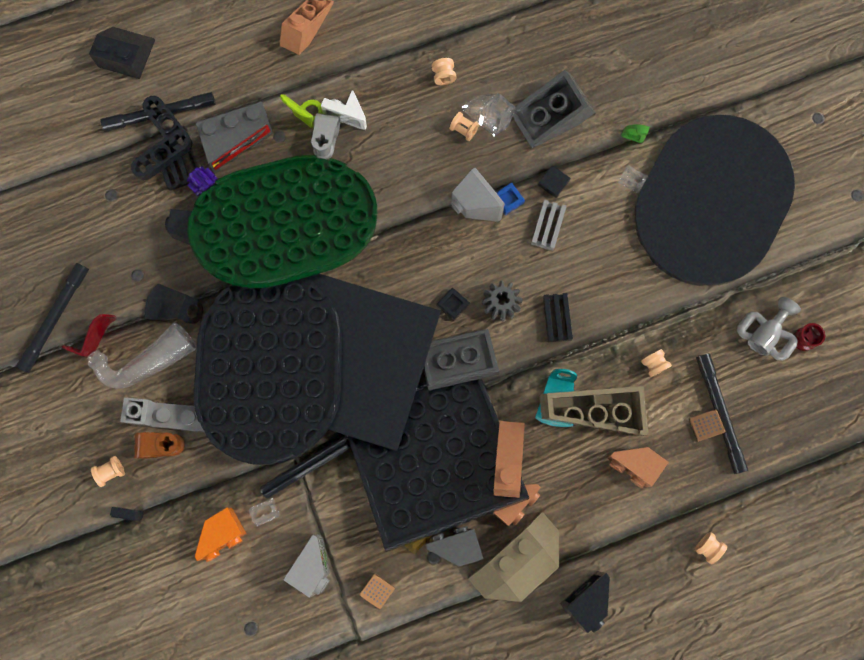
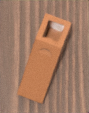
(303, 25)

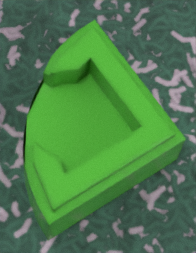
(635, 132)

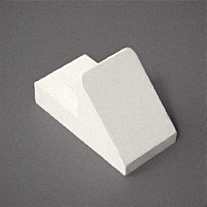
(349, 113)

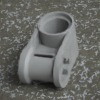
(325, 134)

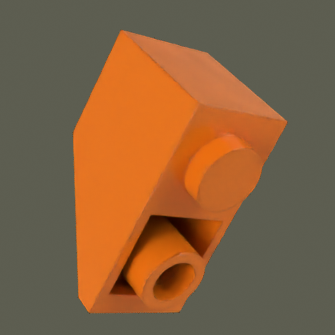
(218, 532)

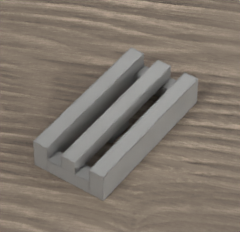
(554, 207)

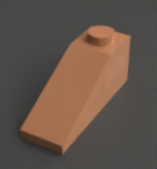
(509, 459)

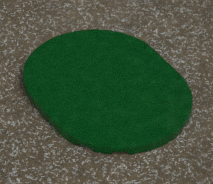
(282, 221)

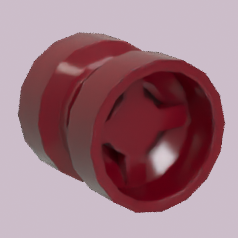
(814, 335)

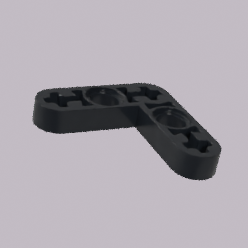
(170, 138)

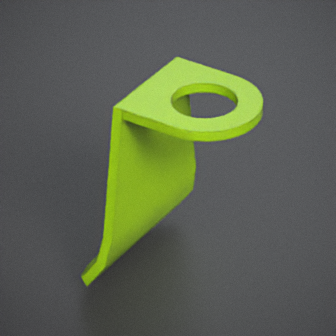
(300, 111)

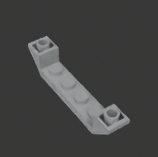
(160, 415)

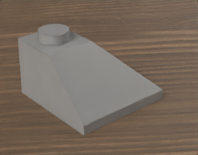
(477, 199)

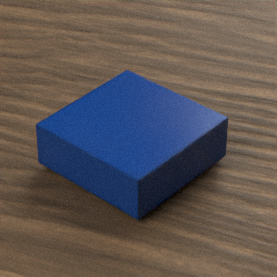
(511, 198)

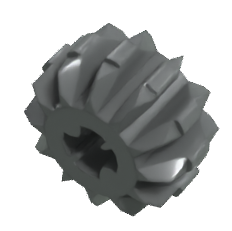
(509, 305)

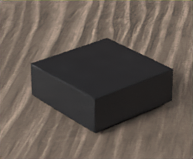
(554, 181)
(453, 304)
(125, 513)

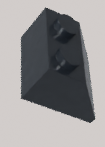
(121, 51)
(589, 602)

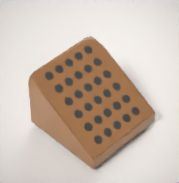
(707, 425)
(377, 591)

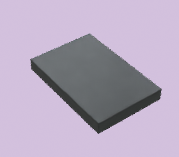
(460, 359)

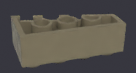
(604, 409)

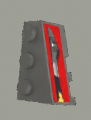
(233, 133)

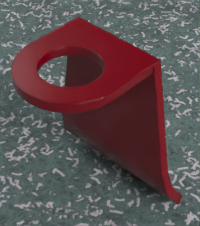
(94, 335)

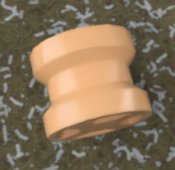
(444, 71)
(656, 363)
(711, 548)

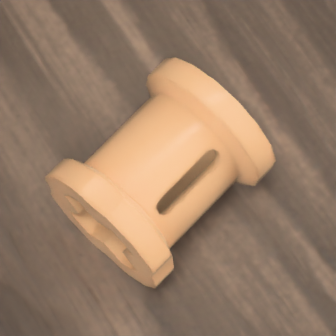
(456, 125)
(107, 471)

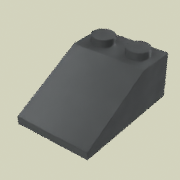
(552, 110)

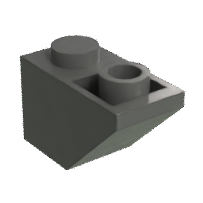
(458, 549)

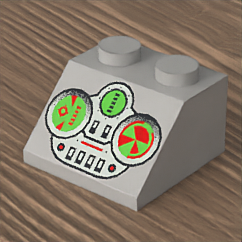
(310, 569)

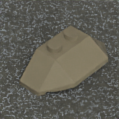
(520, 563)

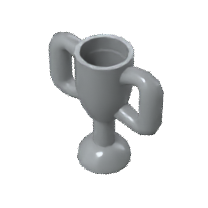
(768, 334)

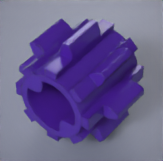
(201, 180)

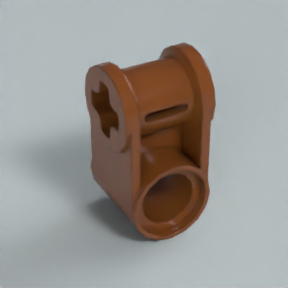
(155, 445)

